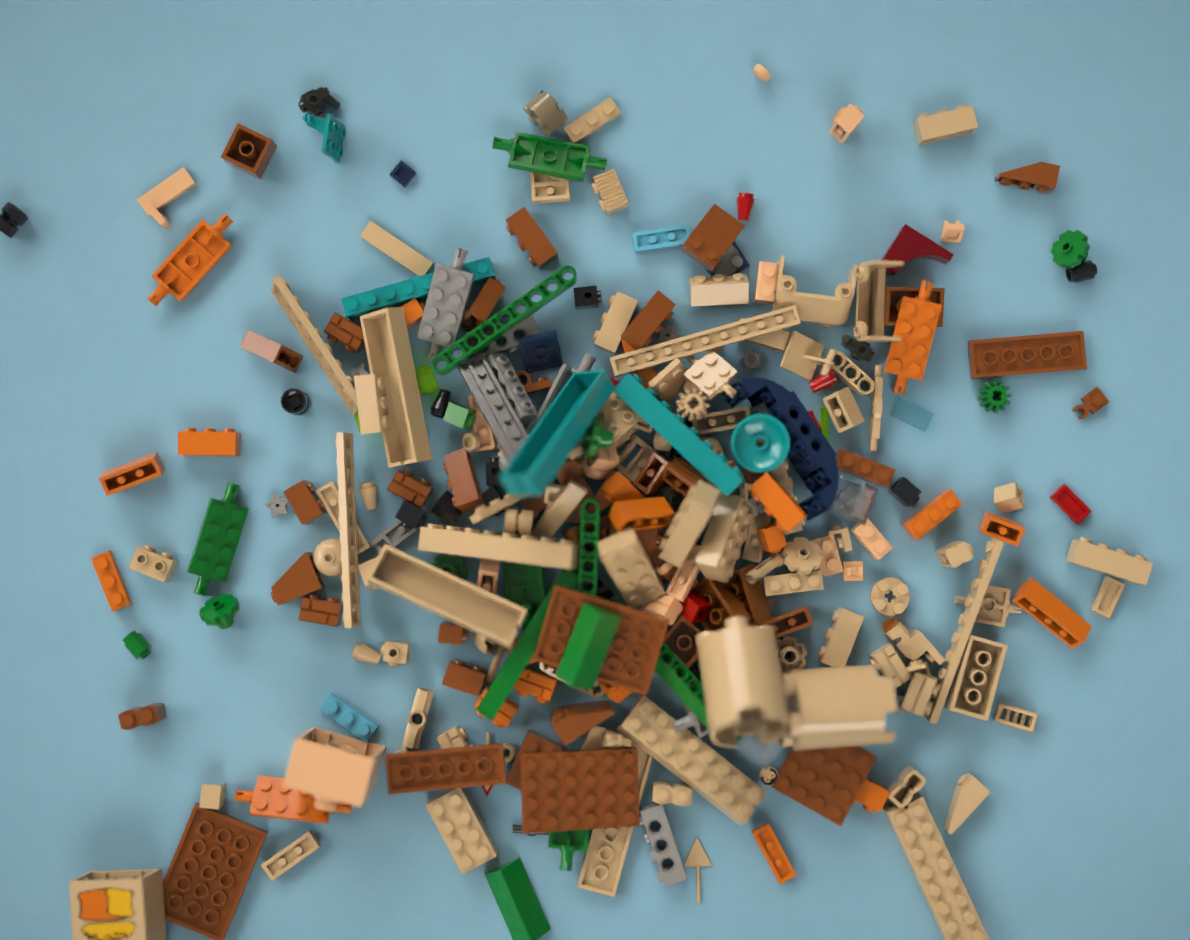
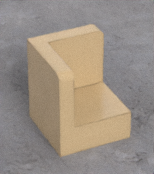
(1009, 497)
(212, 796)

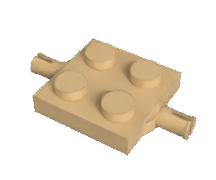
(711, 374)
(994, 606)

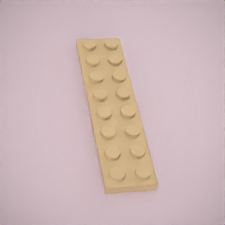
(312, 338)
(609, 845)

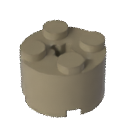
(545, 113)

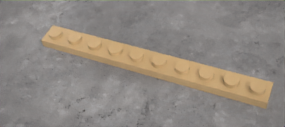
(705, 340)
(348, 530)
(965, 622)

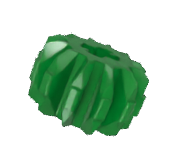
(989, 391)

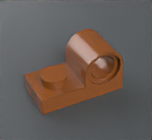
(540, 385)

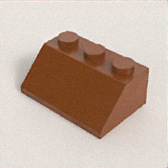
(894, 298)
(749, 595)

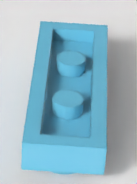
(660, 238)
(348, 717)

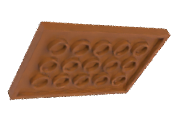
(633, 647)
(579, 789)
(210, 871)

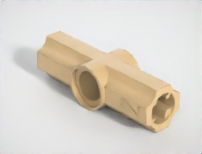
(421, 706)

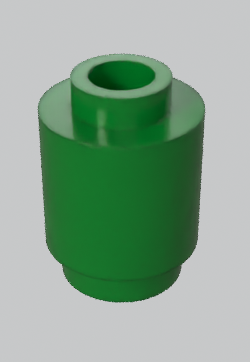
(137, 645)

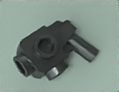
(314, 101)
(858, 349)
(672, 496)

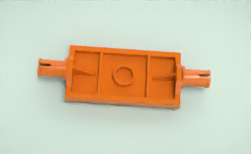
(191, 260)
(916, 328)
(280, 802)

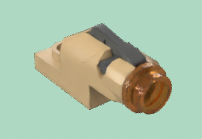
(909, 644)

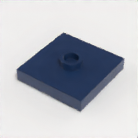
(540, 351)

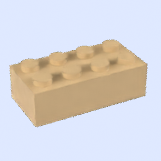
(688, 523)
(724, 538)
(630, 567)
(976, 678)
(462, 829)

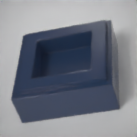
(402, 173)

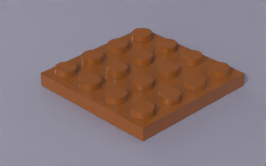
(825, 779)

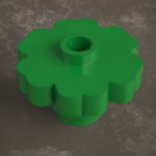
(1070, 249)
(596, 437)
(453, 562)
(220, 611)

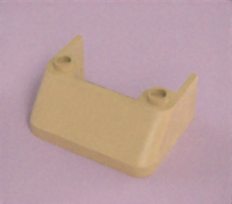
(871, 301)
(815, 307)

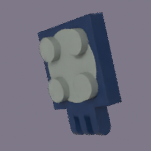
(731, 263)

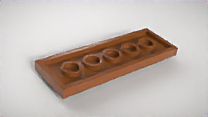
(1027, 354)
(445, 768)

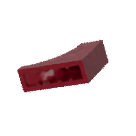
(912, 245)

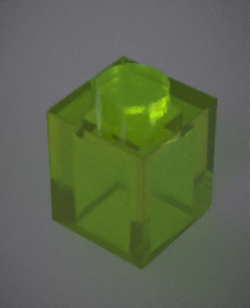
(426, 380)

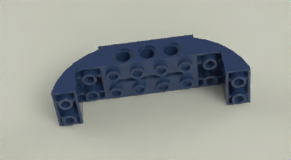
(808, 450)

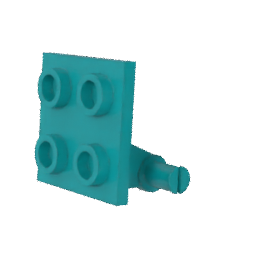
(333, 132)

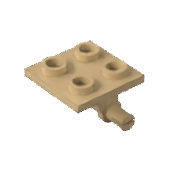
(804, 355)
(618, 418)
(604, 738)

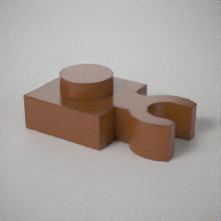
(1092, 402)

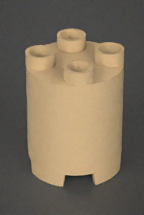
(742, 682)
(837, 707)

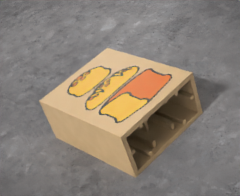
(118, 905)

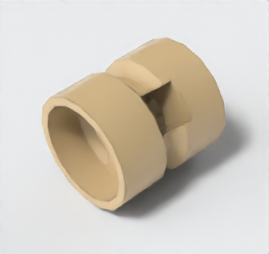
(518, 521)

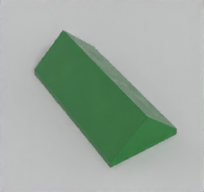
(588, 646)
(517, 901)

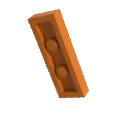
(111, 581)
(773, 853)

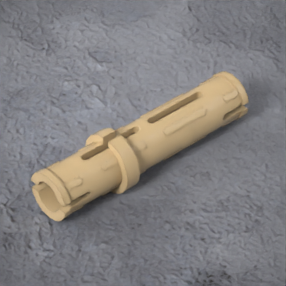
(774, 561)

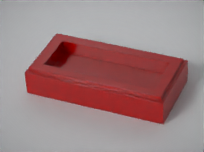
(1070, 504)

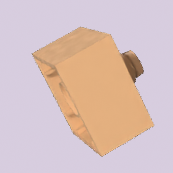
(334, 768)

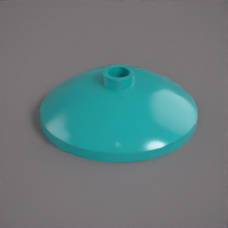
(750, 453)

